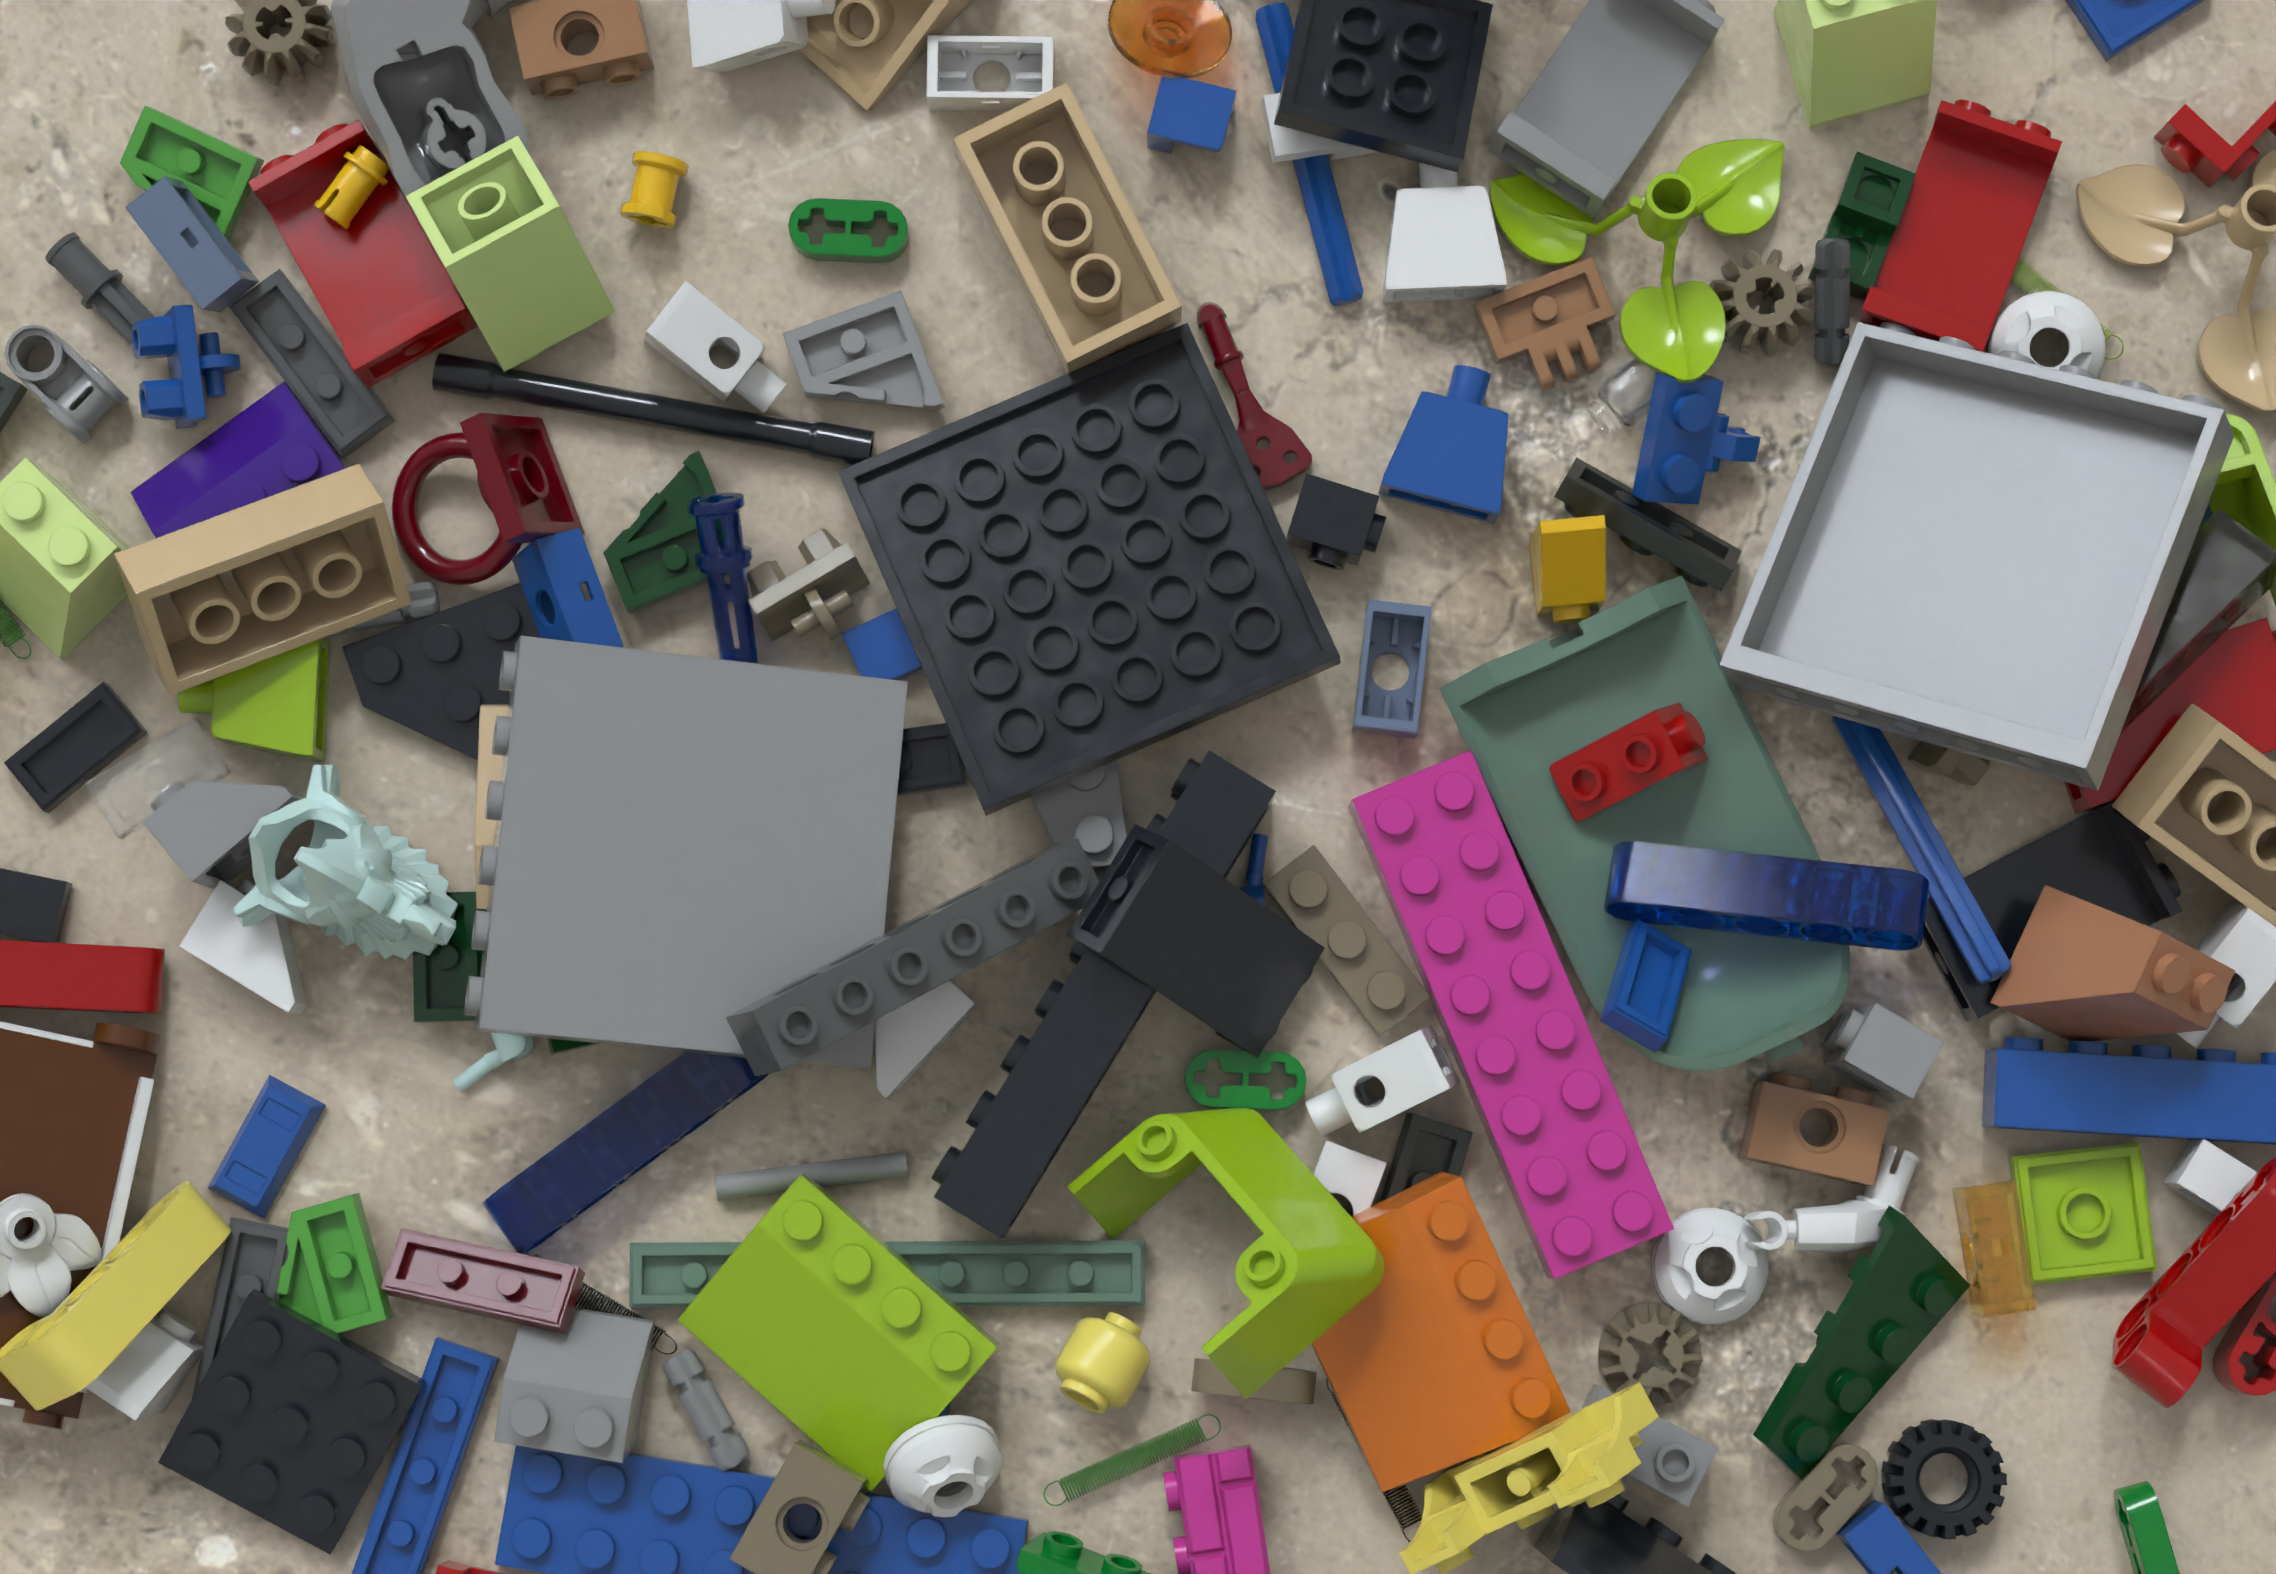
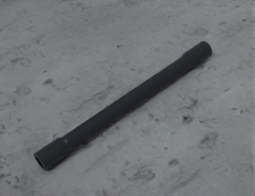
(489, 381)

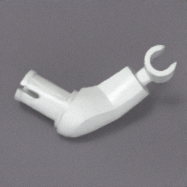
(1844, 1225)

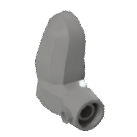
(424, 83)

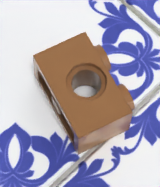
(546, 28)
(1775, 1138)

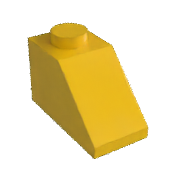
(1569, 567)

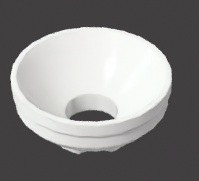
(2056, 311)
(1675, 1266)
(943, 1453)

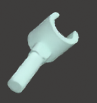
(507, 1049)

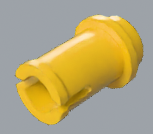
(352, 186)

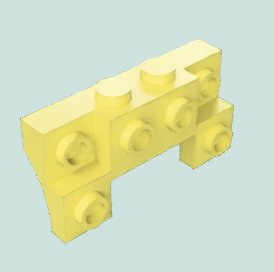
(1519, 1482)

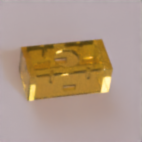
(1994, 1248)

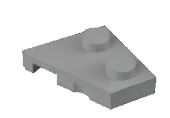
(865, 357)

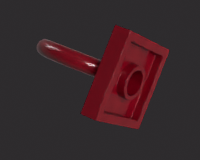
(516, 479)

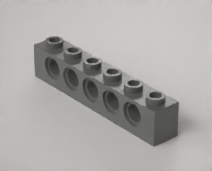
(913, 958)

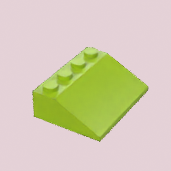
(836, 1328)

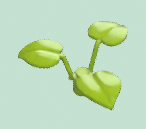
(1666, 327)

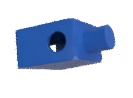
(1452, 451)

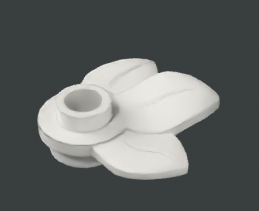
(41, 1263)

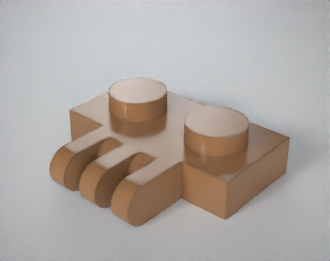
(1548, 320)

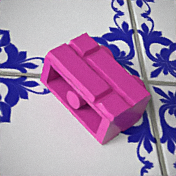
(1218, 1513)

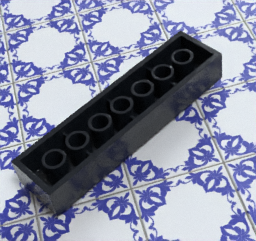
(1085, 1021)

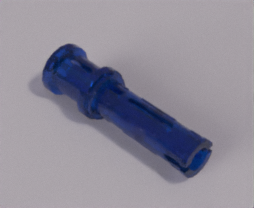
(725, 557)

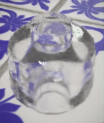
(1621, 394)

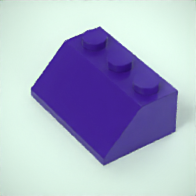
(242, 462)

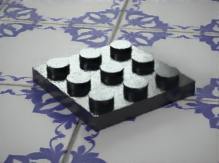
(1387, 75)
(291, 1421)

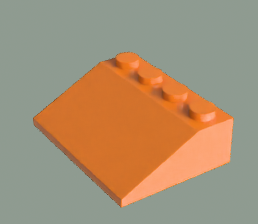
(1441, 1347)

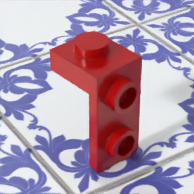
(2196, 147)
(1629, 760)

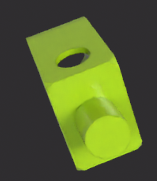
(271, 703)

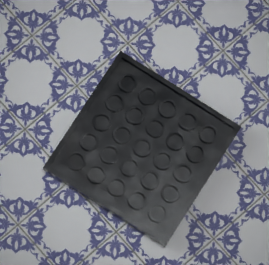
(1088, 568)

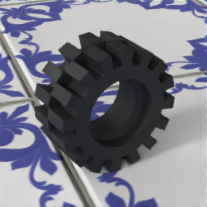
(1982, 1487)

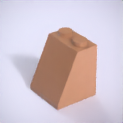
(2107, 975)

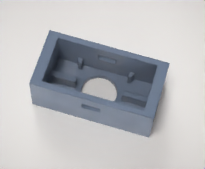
(192, 244)
(1399, 631)

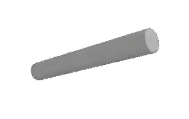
(825, 1173)

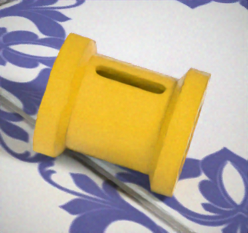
(654, 189)

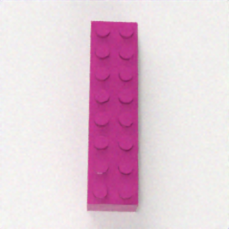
(1510, 1015)

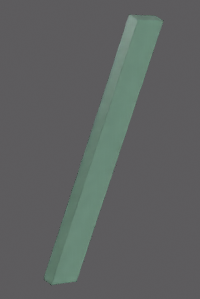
(962, 1270)

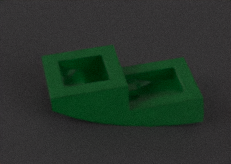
(1868, 217)

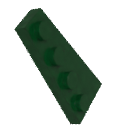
(1881, 1321)

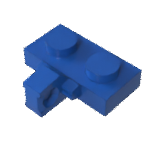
(1686, 439)

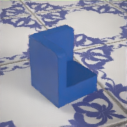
(1190, 115)

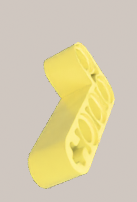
(115, 1300)

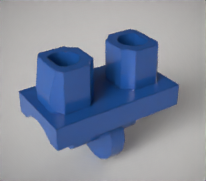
(181, 395)

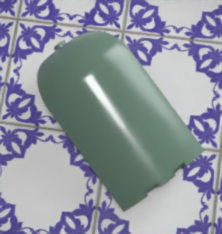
(1564, 693)

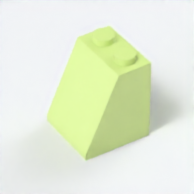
(1857, 53)
(511, 253)
(55, 559)

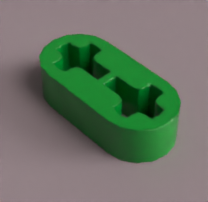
(848, 215)
(1245, 1063)
(2144, 1530)

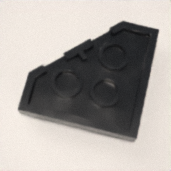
(442, 667)

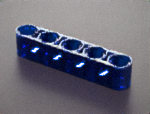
(1767, 895)
(617, 1146)

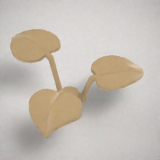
(2134, 219)

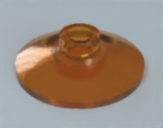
(1171, 35)

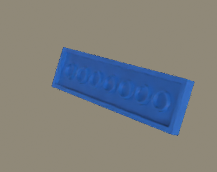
(689, 1516)

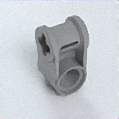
(69, 387)

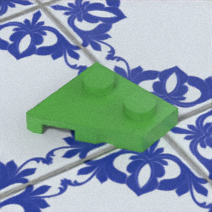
(208, 166)
(333, 1267)

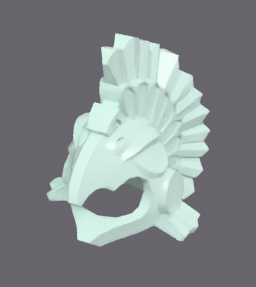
(349, 879)

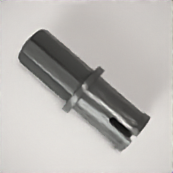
(97, 285)

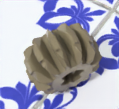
(273, 51)
(1779, 285)

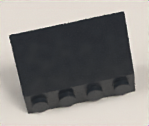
(1612, 1543)

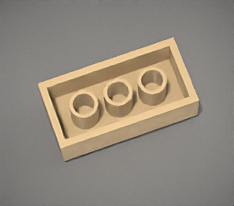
(1067, 229)
(263, 579)
(2212, 807)

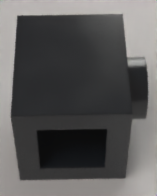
(1334, 523)

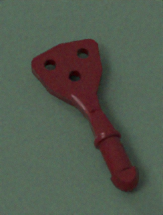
(1253, 420)

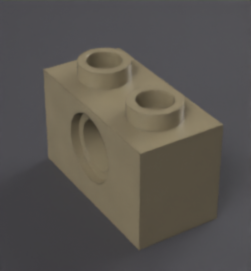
(808, 1479)

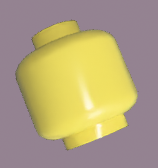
(1102, 1362)

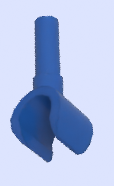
(1255, 868)

